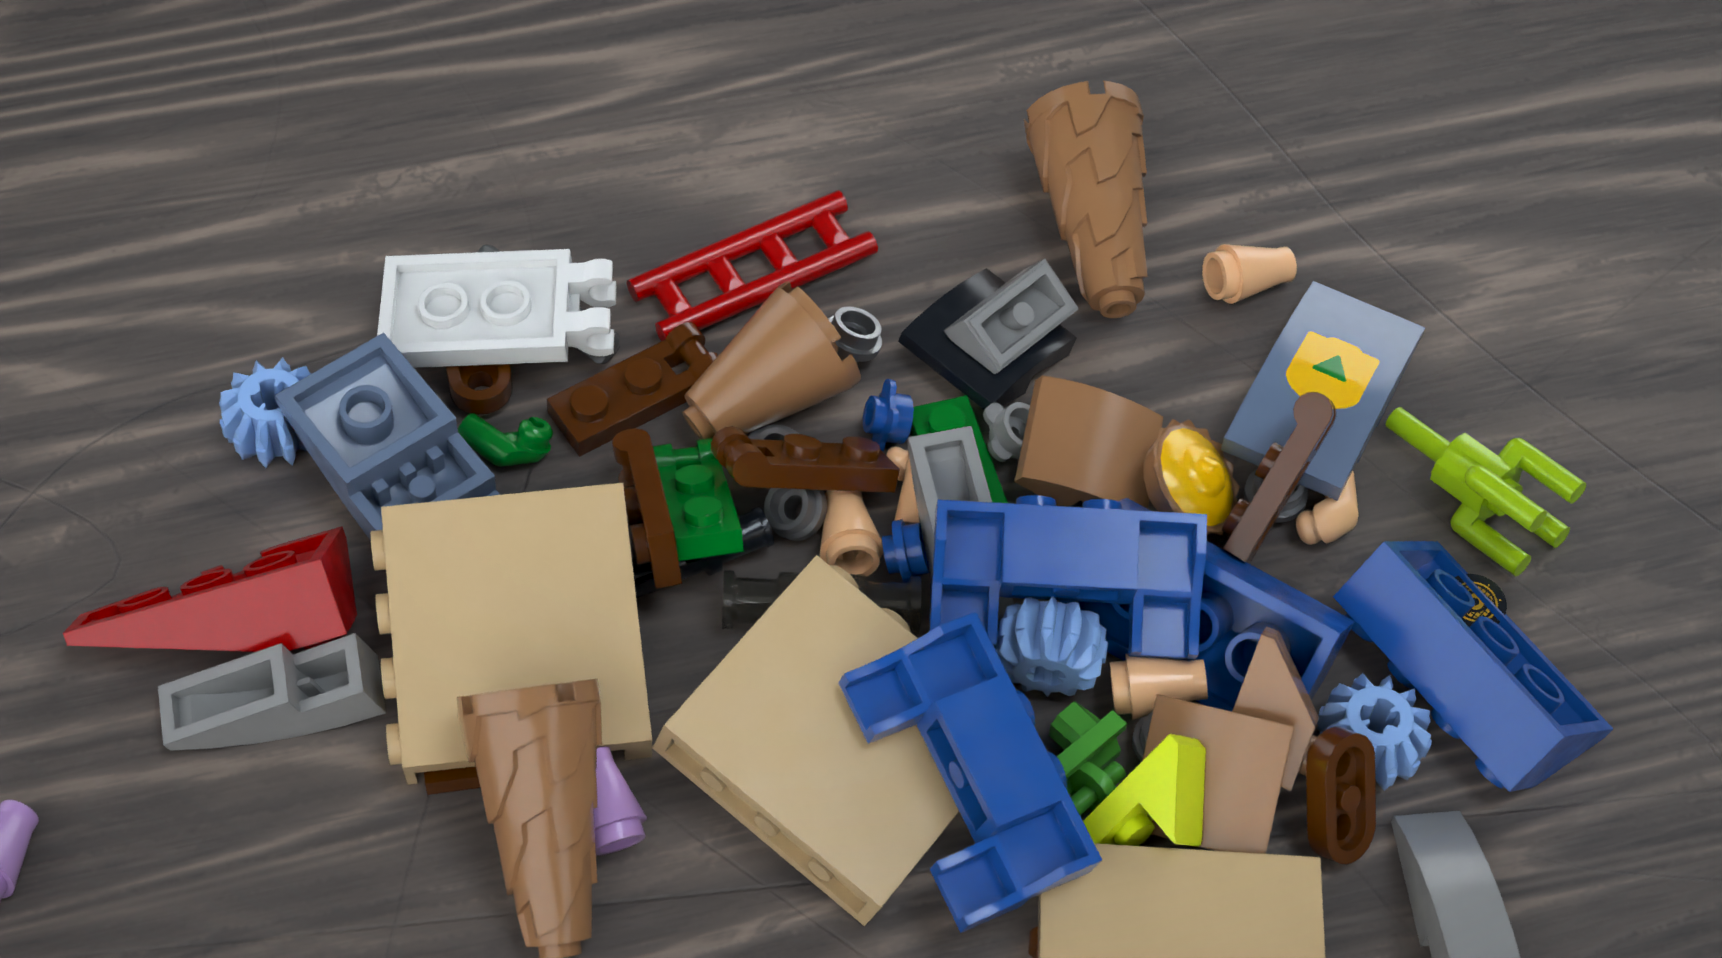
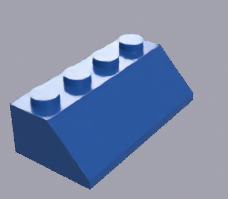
(1233, 614)
(1479, 679)

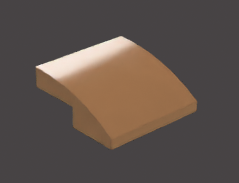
(1085, 444)
(1241, 770)

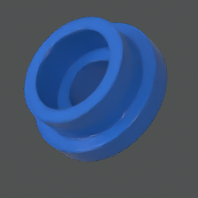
(905, 550)

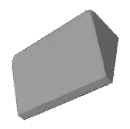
(1013, 317)

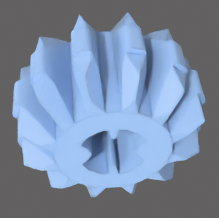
(254, 418)
(1051, 646)
(1386, 720)

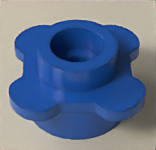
(888, 415)

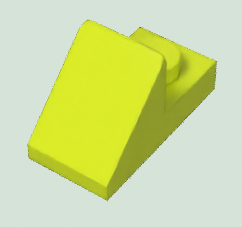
(1161, 789)

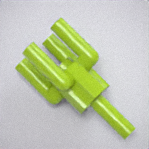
(1491, 486)

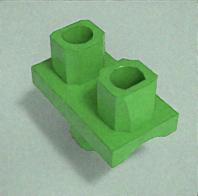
(1088, 754)

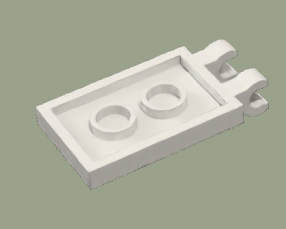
(496, 307)

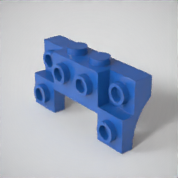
(1074, 556)
(990, 761)

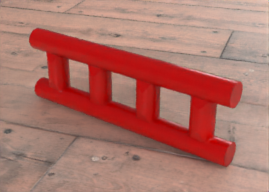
(765, 236)

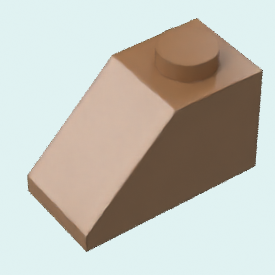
(1277, 694)

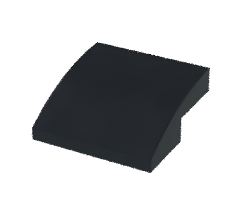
(929, 343)

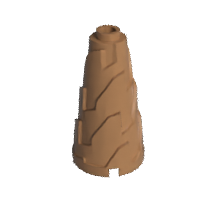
(1093, 170)
(540, 793)

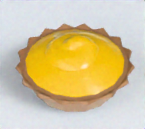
(1190, 474)

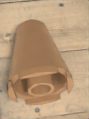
(771, 368)

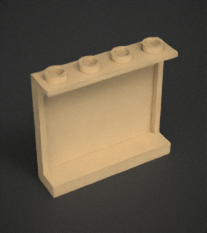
(507, 601)
(789, 757)
(1186, 906)

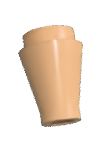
(1243, 271)
(850, 534)
(1140, 679)

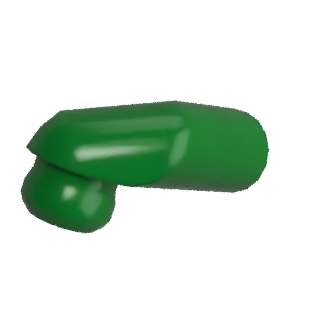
(508, 448)

